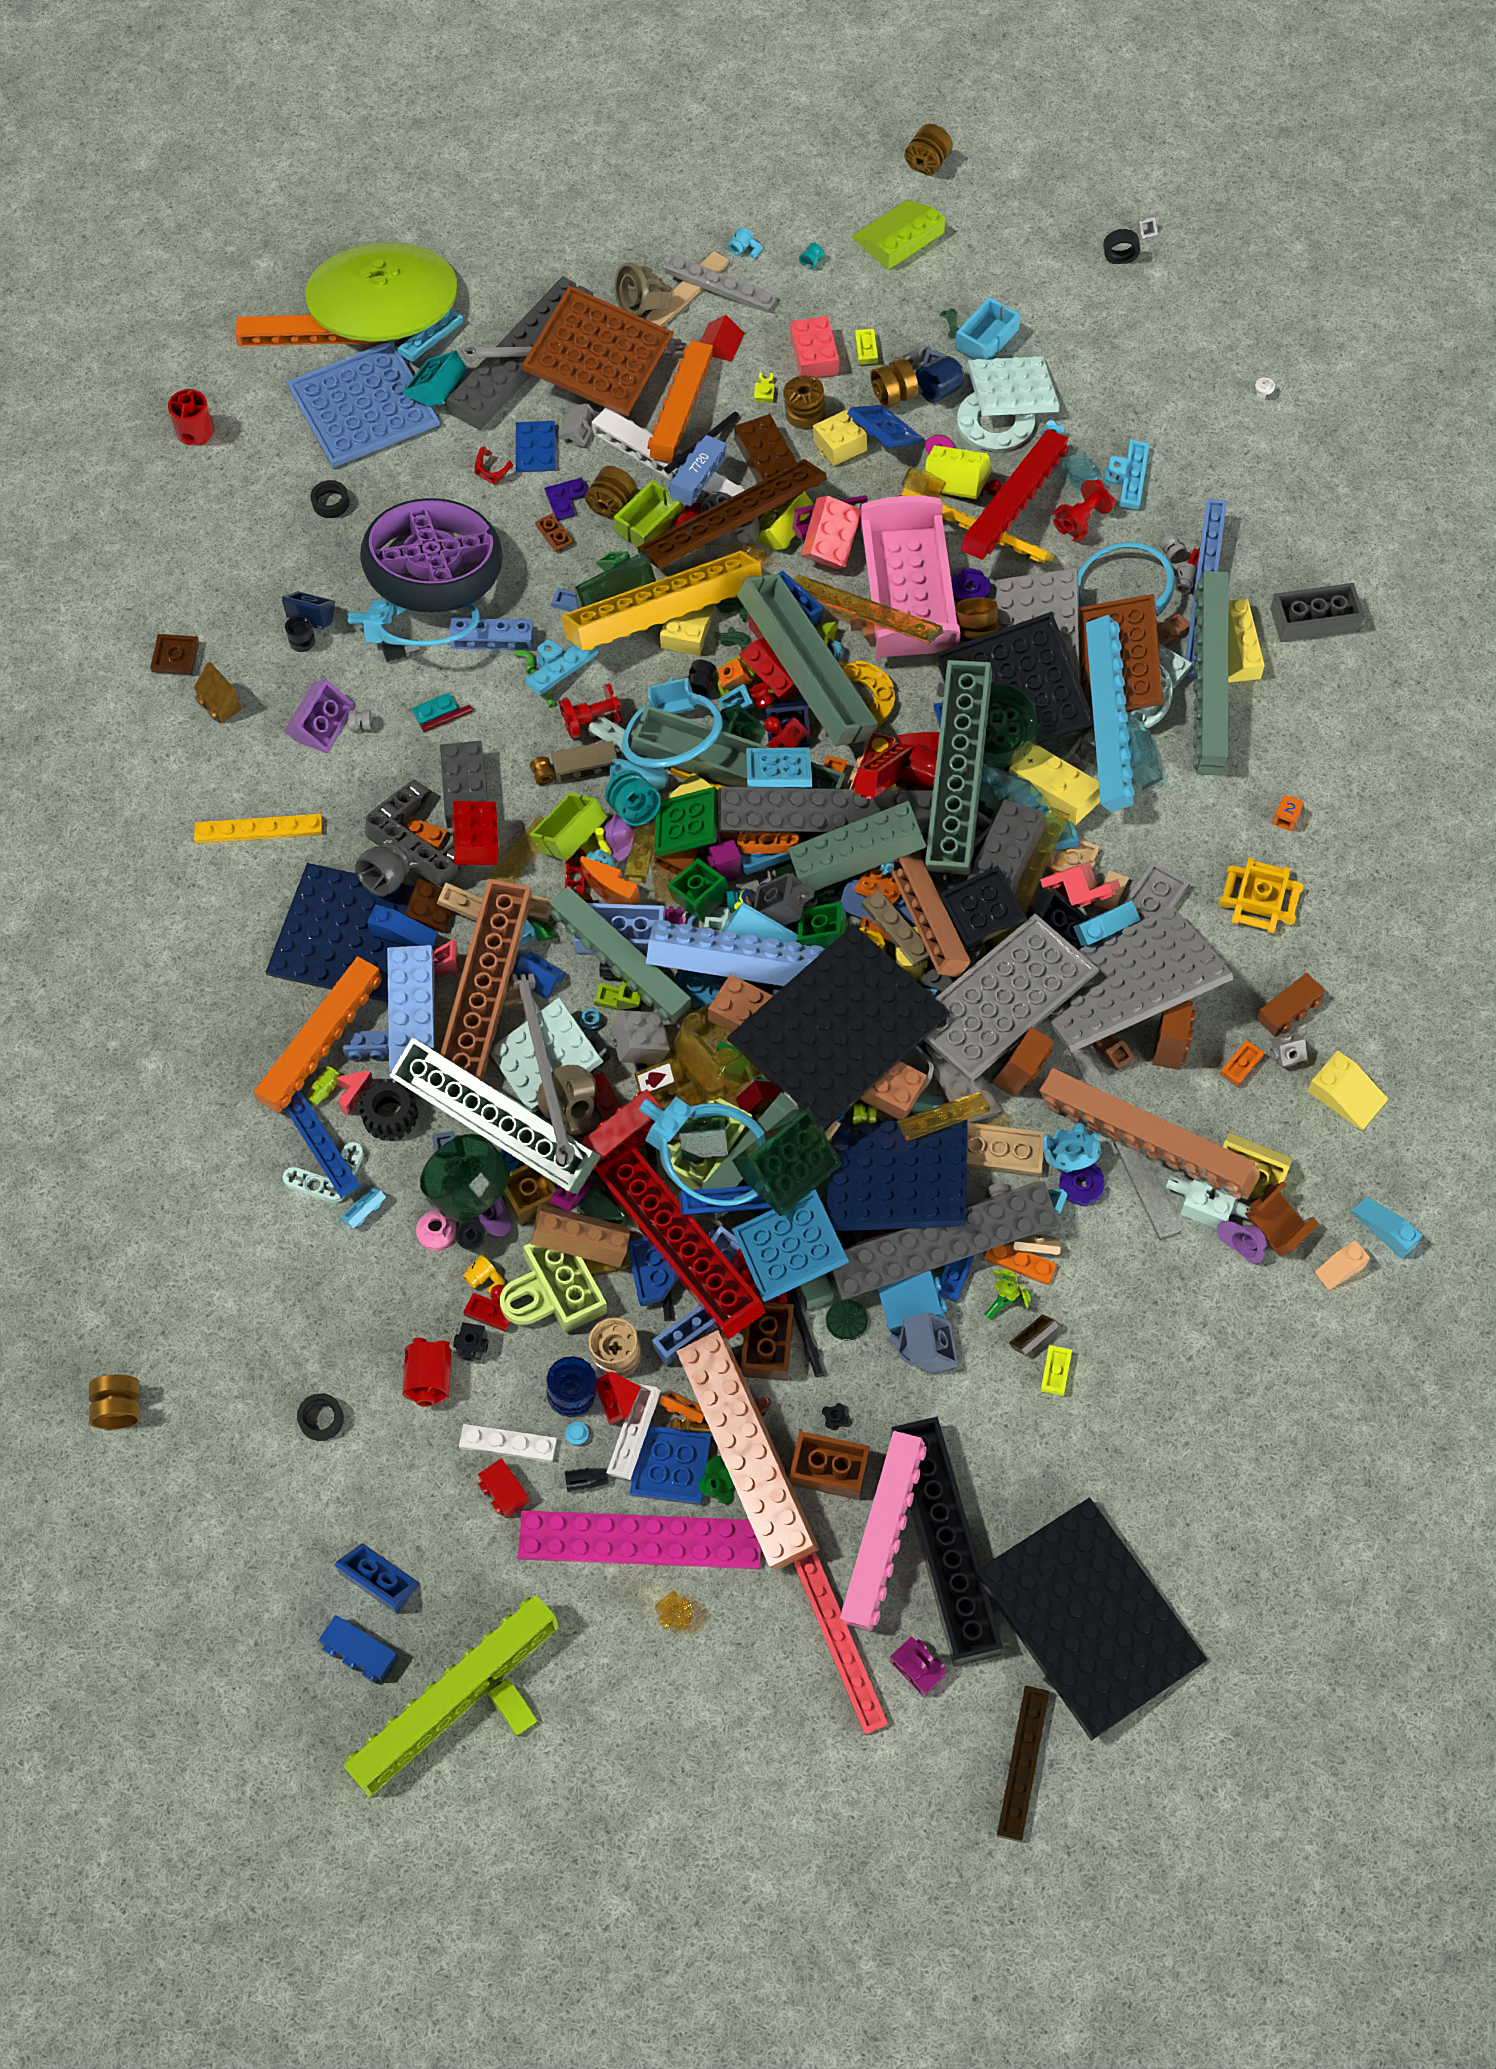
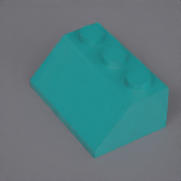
(436, 379)

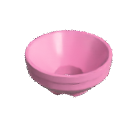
(435, 1239)

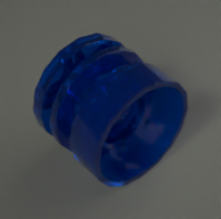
(569, 1374)

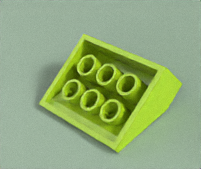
(901, 232)

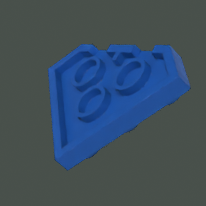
(650, 1272)

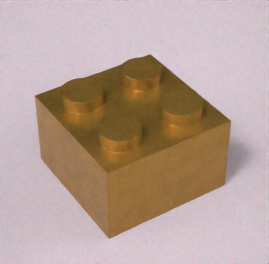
(526, 1191)

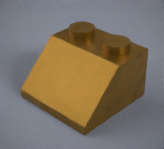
(216, 694)

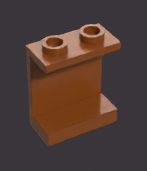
(1278, 1220)

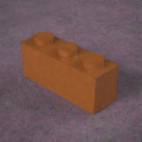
(1291, 1005)

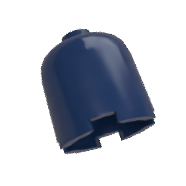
(940, 378)

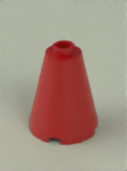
(921, 767)

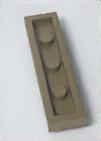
(896, 928)

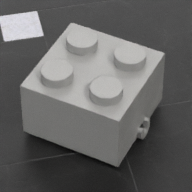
(639, 1037)

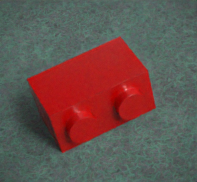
(503, 1488)

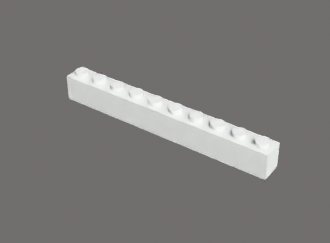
(634, 441)

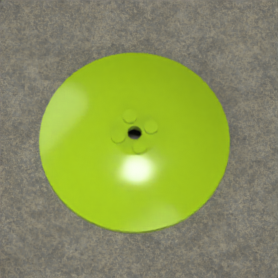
(381, 291)

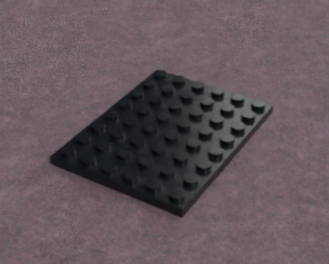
(838, 1026)
(1090, 1618)

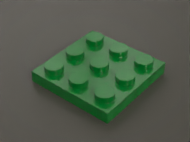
(686, 822)

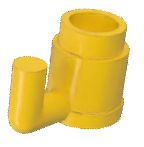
(480, 1271)

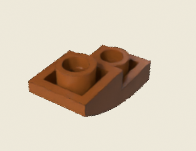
(553, 532)

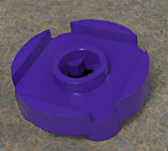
(970, 577)
(1083, 1195)

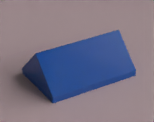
(377, 1577)

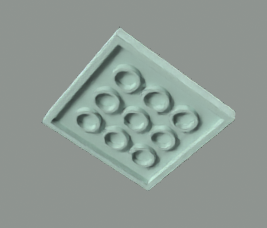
(1012, 386)
(563, 1043)

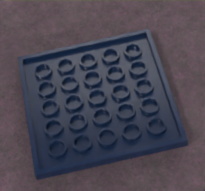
(330, 929)
(896, 1180)

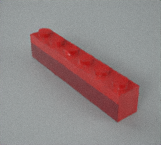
(882, 770)

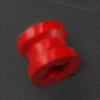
(761, 695)

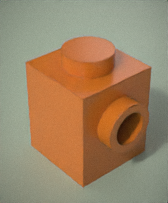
(734, 675)

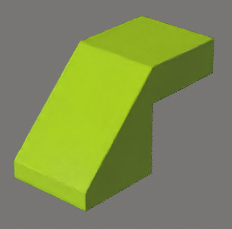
(615, 997)

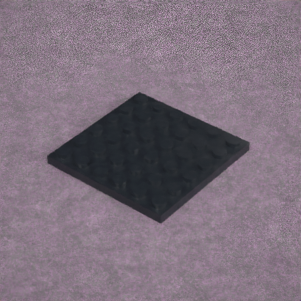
(1038, 664)

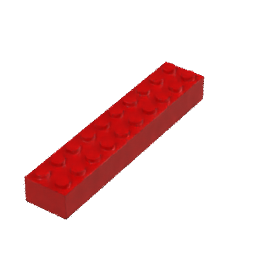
(680, 1242)

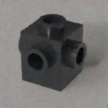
(471, 1341)

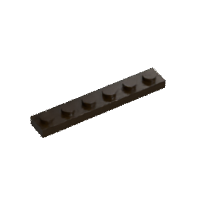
(1023, 1764)

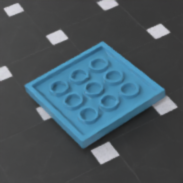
(790, 1247)

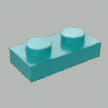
(434, 708)

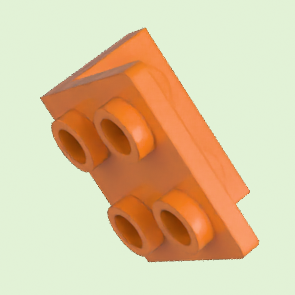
(875, 881)

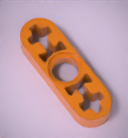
(748, 843)

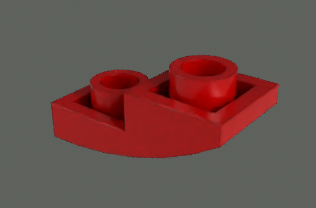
(930, 739)

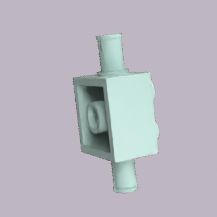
(1200, 1207)

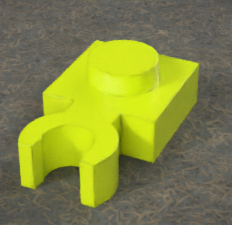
(765, 389)

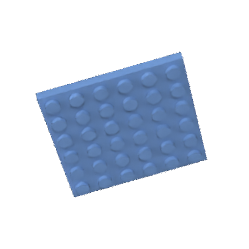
(360, 404)

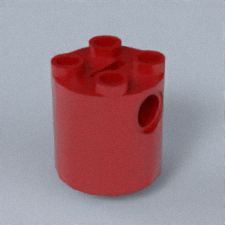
(191, 417)
(427, 1372)

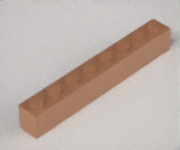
(930, 915)

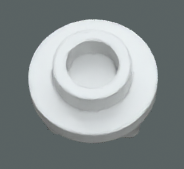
(1264, 386)

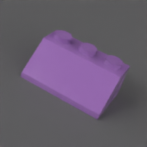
(320, 716)

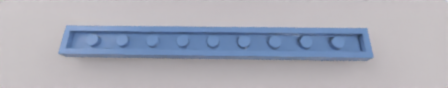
(1208, 561)

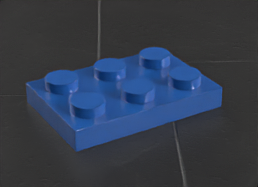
(535, 446)

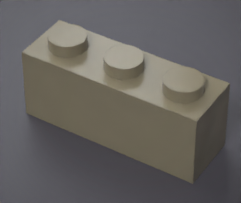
(583, 762)

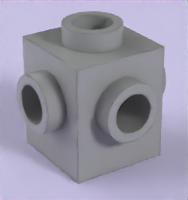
(1288, 1049)

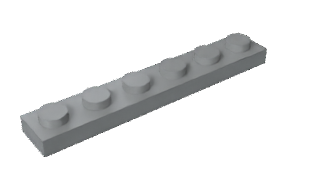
(720, 284)

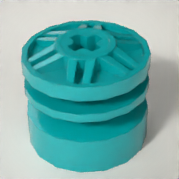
(632, 798)

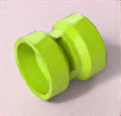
(864, 1113)

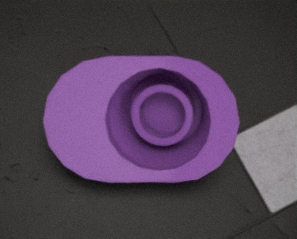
(619, 837)
(495, 1219)
(1245, 1239)

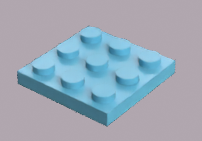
(779, 767)

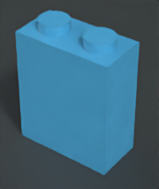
(911, 1298)

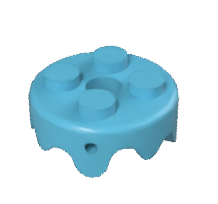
(1071, 1148)

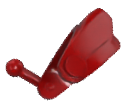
(480, 470)

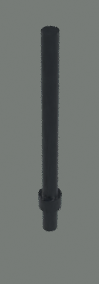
(680, 459)
(811, 1352)

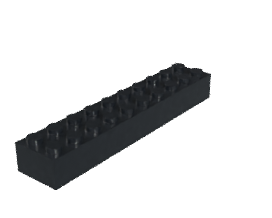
(950, 1551)

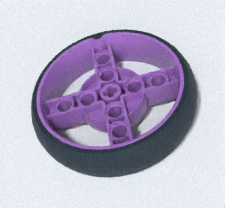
(431, 555)

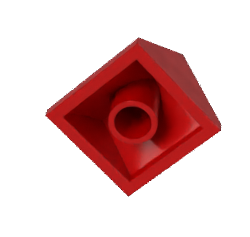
(724, 337)
(616, 1396)

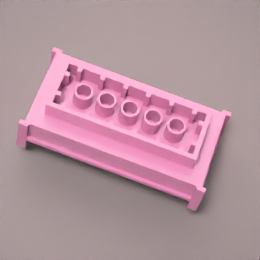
(909, 570)

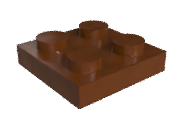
(174, 654)
(423, 906)

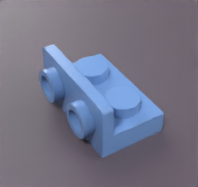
(366, 1045)

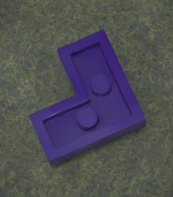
(562, 495)

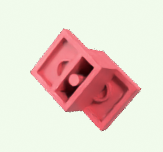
(1081, 884)

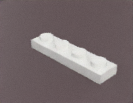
(633, 1433)
(507, 1443)

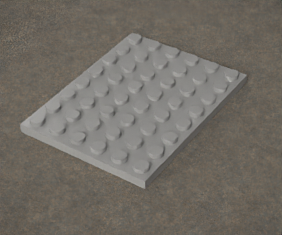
(1138, 976)

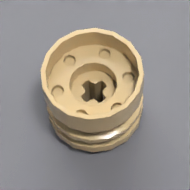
(615, 1335)

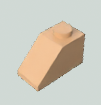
(1342, 1265)

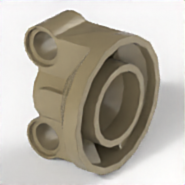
(640, 289)
(576, 1097)

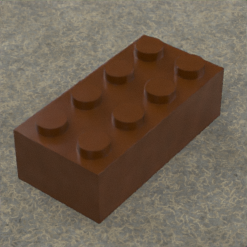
(763, 447)

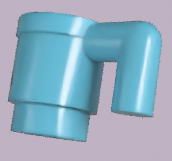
(740, 242)

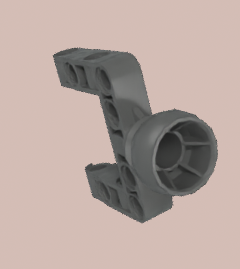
(384, 867)

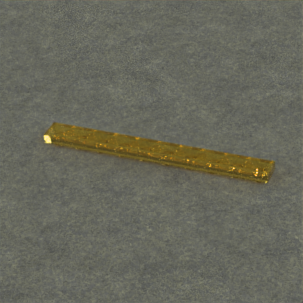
(871, 610)

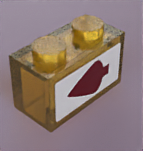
(662, 1078)

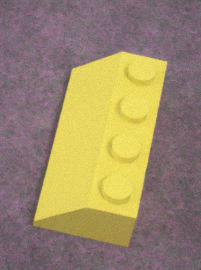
(1244, 651)

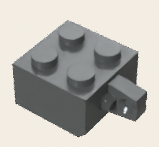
(783, 898)

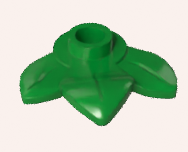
(720, 1481)

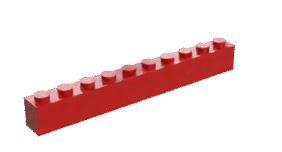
(1015, 494)

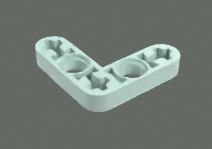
(326, 1196)

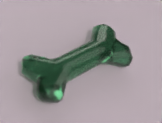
(949, 316)

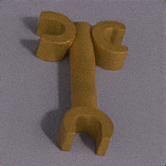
(687, 1425)

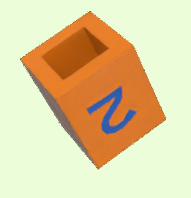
(1288, 812)

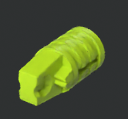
(323, 1086)

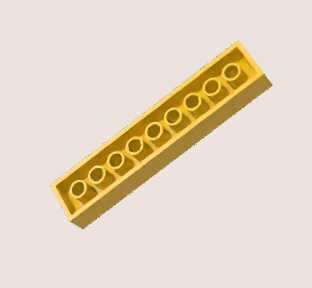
(659, 601)

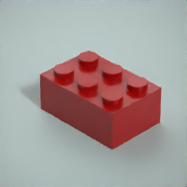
(475, 833)

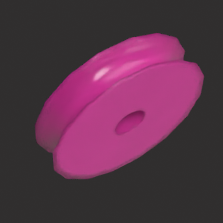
(938, 440)

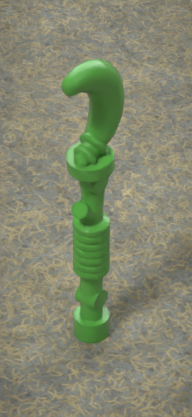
(530, 668)

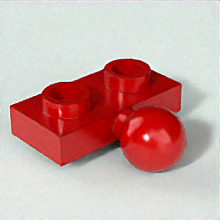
(785, 737)
(487, 1310)

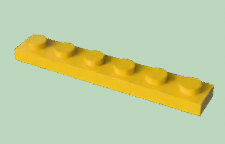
(258, 828)

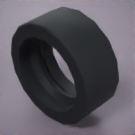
(1117, 237)
(333, 510)
(332, 1429)

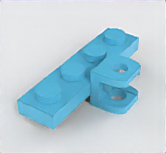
(426, 339)
(1129, 474)
(556, 665)

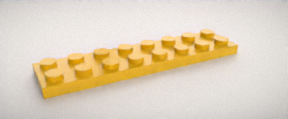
(966, 521)

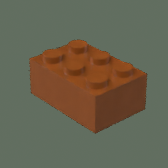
(1174, 1035)
(1024, 1062)
(829, 1465)

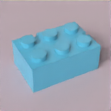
(985, 332)

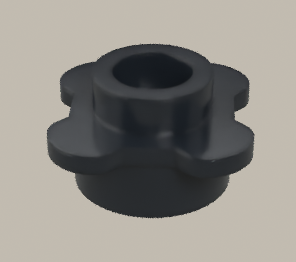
(832, 1422)

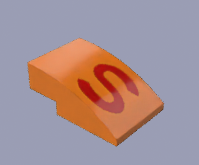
(609, 883)

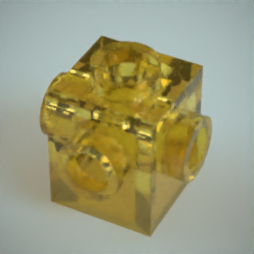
(674, 1604)

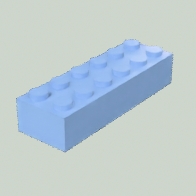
(410, 998)

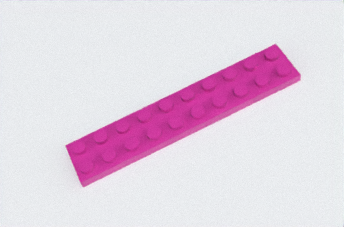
(638, 1540)

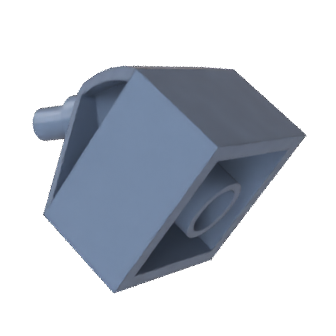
(926, 1343)

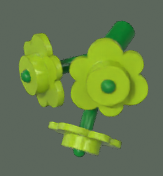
(1008, 1289)

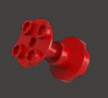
(1074, 519)
(583, 713)

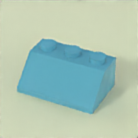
(749, 921)

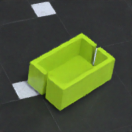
(647, 515)
(568, 826)

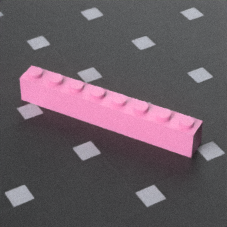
(882, 1531)

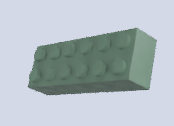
(857, 847)

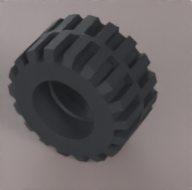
(392, 1125)

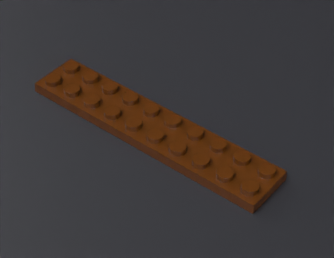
(732, 513)

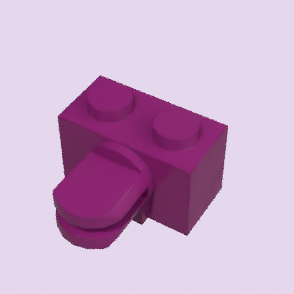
(725, 859)
(918, 1666)

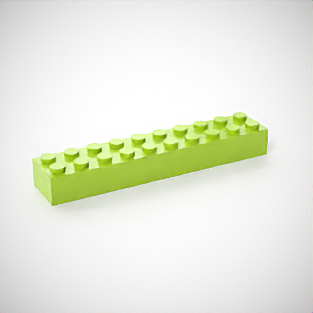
(451, 1695)

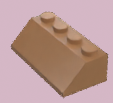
(580, 1235)

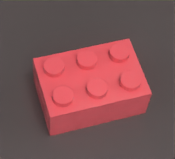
(814, 347)
(831, 532)

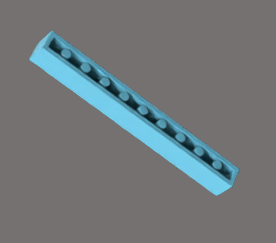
(1109, 714)

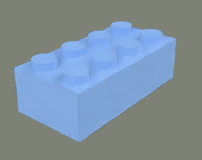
(630, 921)

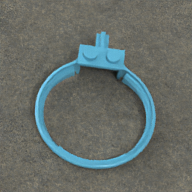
(1165, 598)
(381, 613)
(674, 697)
(672, 1119)

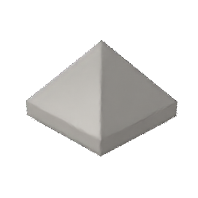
(1147, 227)

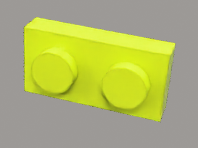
(866, 346)
(1056, 1370)

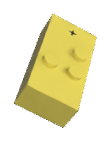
(1059, 783)

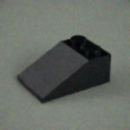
(1058, 914)

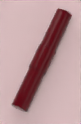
(446, 718)

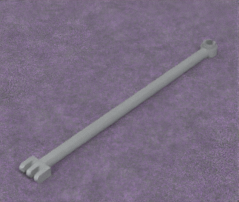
(471, 352)
(563, 1149)

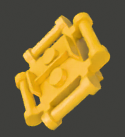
(1261, 894)

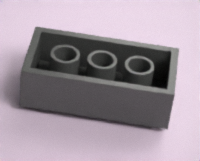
(1317, 611)
(462, 774)

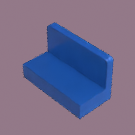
(544, 972)

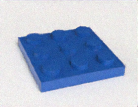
(884, 426)
(671, 1465)

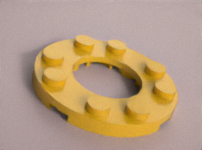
(877, 682)

